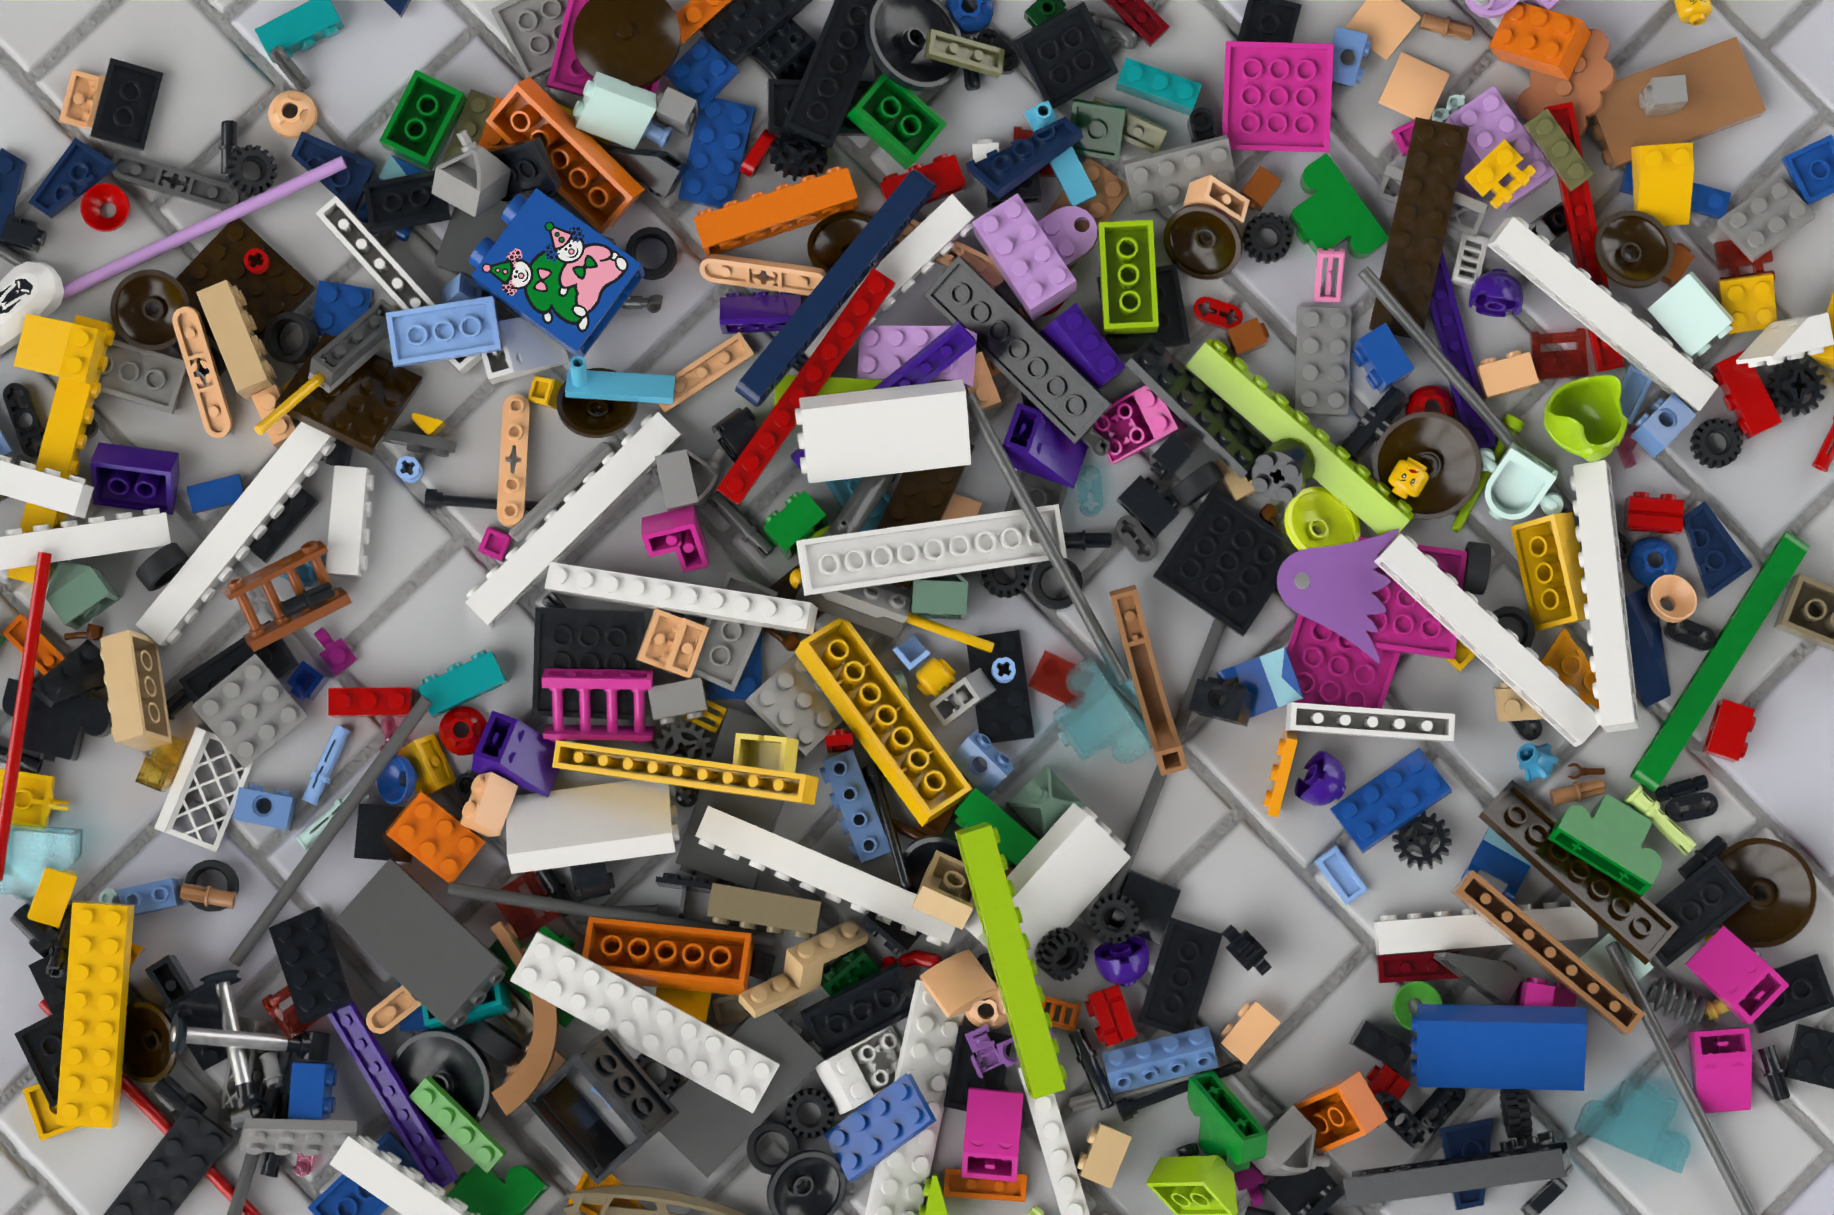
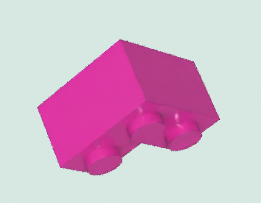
(679, 533)
(1538, 993)

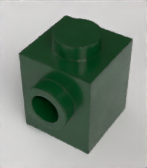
(1043, 10)

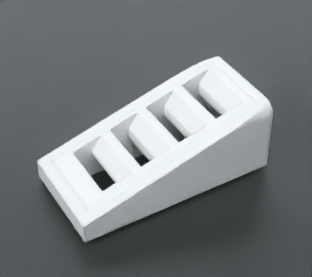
(1465, 281)

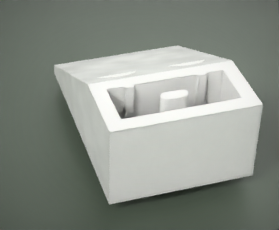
(1790, 339)
(523, 352)
(861, 1070)

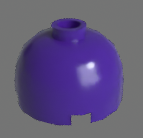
(1496, 294)
(1323, 780)
(1122, 961)

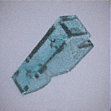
(1098, 717)
(32, 850)
(1637, 1125)

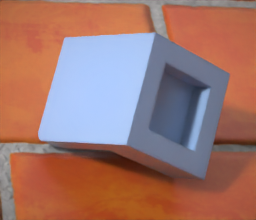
(460, 289)
(911, 653)

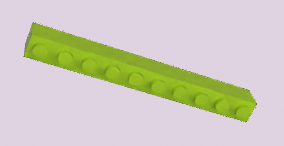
(1278, 421)
(1010, 959)

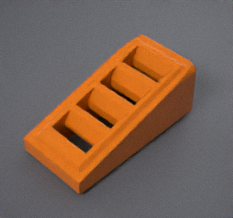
(1074, 1015)

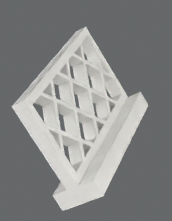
(181, 787)

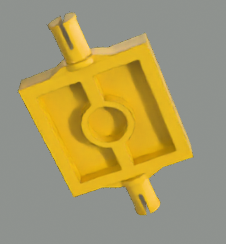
(34, 799)

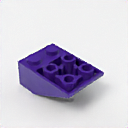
(1042, 448)
(516, 754)

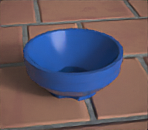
(971, 22)
(1639, 567)
(392, 783)

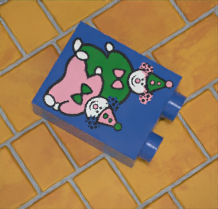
(555, 272)

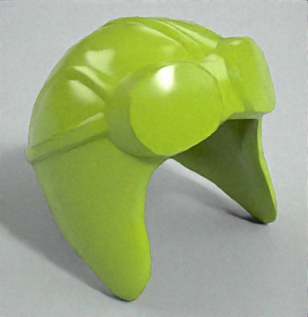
(1586, 416)

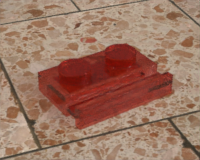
(1051, 677)

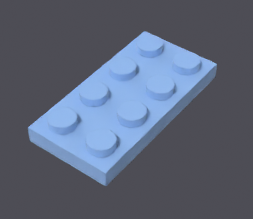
(443, 331)

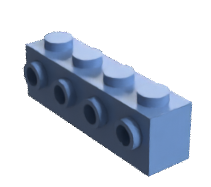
(856, 807)
(1160, 1060)

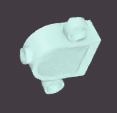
(1519, 484)

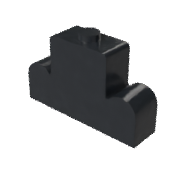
(62, 728)

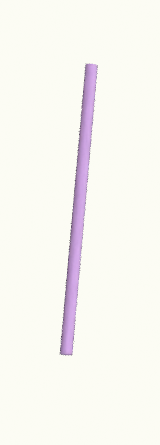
(204, 226)

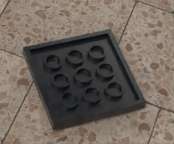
(1226, 562)
(585, 641)

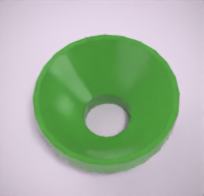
(1415, 989)

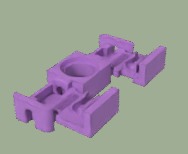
(987, 1055)

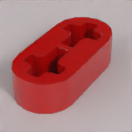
(757, 154)
(1219, 307)

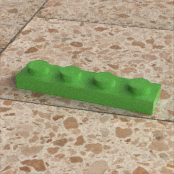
(458, 1124)

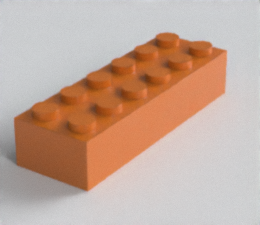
(589, 175)
(776, 211)
(671, 955)

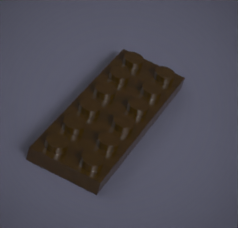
(921, 499)

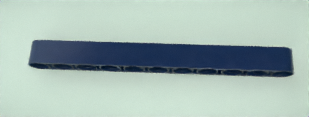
(835, 288)

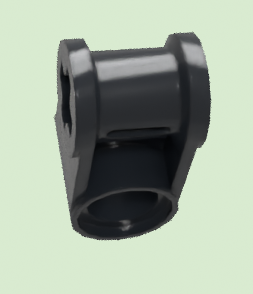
(1199, 134)

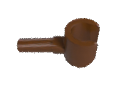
(1267, 513)
(94, 632)
(789, 642)
(1584, 771)

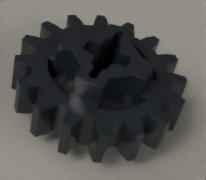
(798, 156)
(1796, 376)
(1432, 837)
(1246, 950)

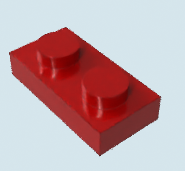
(839, 741)

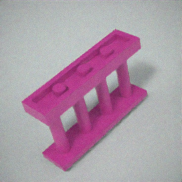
(611, 681)

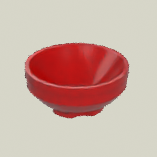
(96, 198)
(1430, 392)
(465, 745)

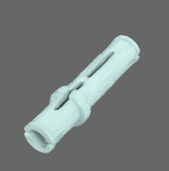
(311, 833)

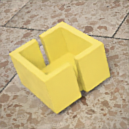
(758, 752)

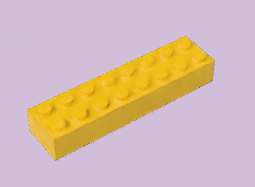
(883, 720)
(95, 1014)

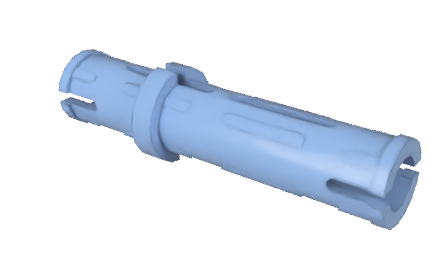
(325, 767)

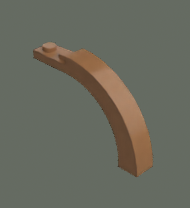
(1147, 681)
(543, 1041)

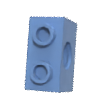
(1357, 43)
(1672, 414)
(967, 761)
(248, 809)
(152, 896)

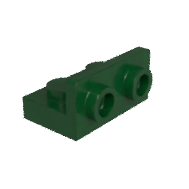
(847, 970)

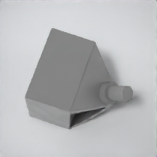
(471, 178)
(687, 478)
(1290, 1145)

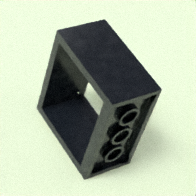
(622, 1086)

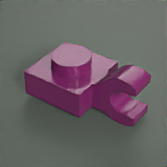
(336, 654)
(1249, 1180)

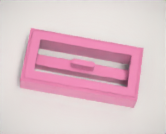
(1330, 254)

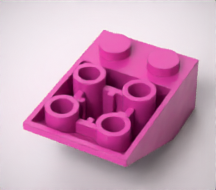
(1137, 424)
(1736, 975)
(1721, 1068)
(992, 1134)

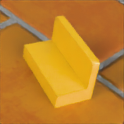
(430, 763)
(52, 896)

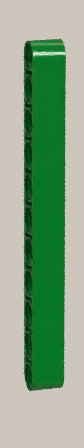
(1719, 661)

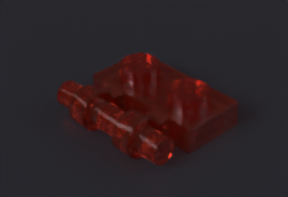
(1731, 257)

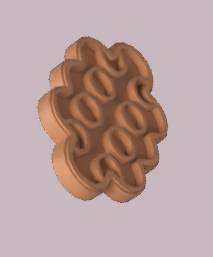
(1584, 88)

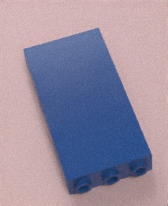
(1499, 1047)

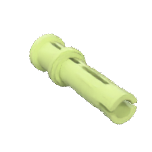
(1651, 809)

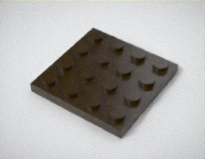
(266, 294)
(361, 406)

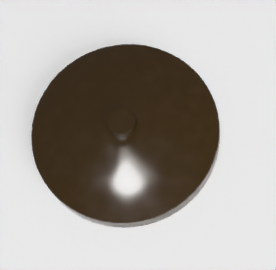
(627, 39)
(1446, 451)
(1780, 891)

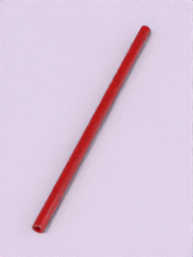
(22, 702)
(164, 1125)

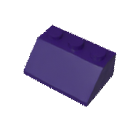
(757, 312)
(1084, 346)
(134, 477)

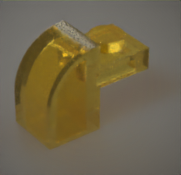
(161, 768)

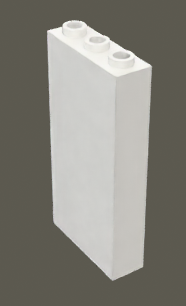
(884, 431)
(591, 825)
(1061, 875)

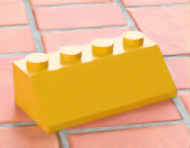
(1551, 570)

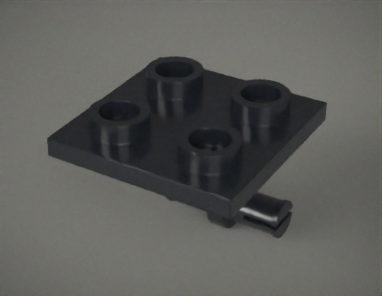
(695, 884)

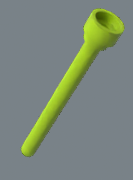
(1515, 426)

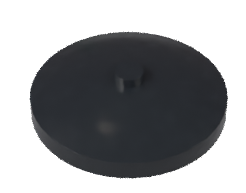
(898, 38)
(453, 1064)

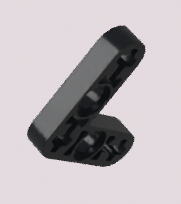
(35, 430)
(1419, 1121)

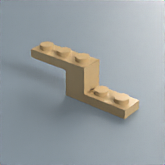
(803, 968)

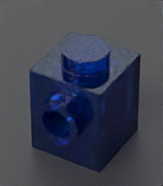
(307, 681)

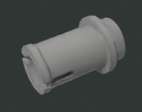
(271, 1070)

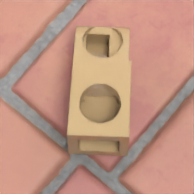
(1237, 487)

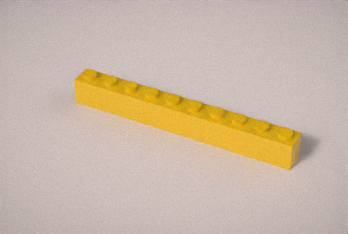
(64, 440)
(686, 772)

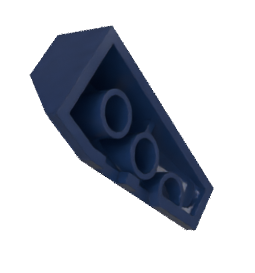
(1646, 649)

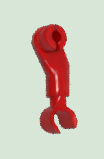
(912, 958)

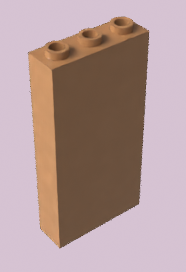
(1718, 98)

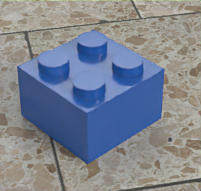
(1381, 358)
(312, 1090)

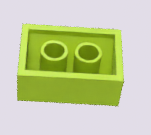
(1195, 1185)

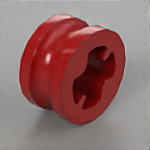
(259, 269)

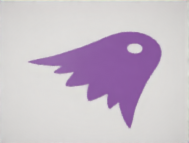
(1338, 587)

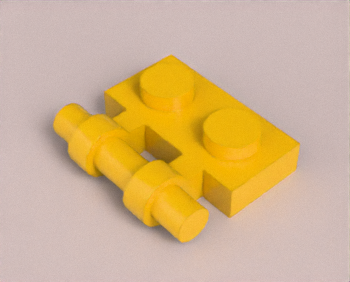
(1494, 168)

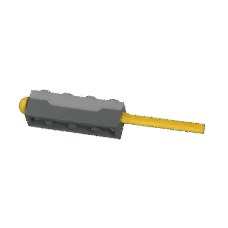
(339, 358)
(879, 611)

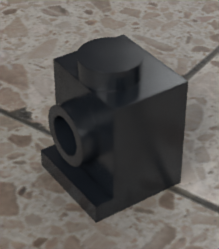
(23, 234)

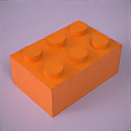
(1540, 40)
(435, 836)
(1341, 1112)

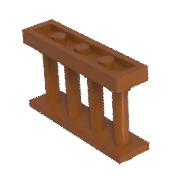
(263, 635)

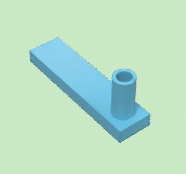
(1067, 165)
(617, 385)

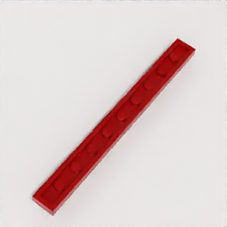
(1582, 231)
(806, 384)

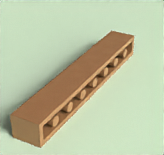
(1548, 952)

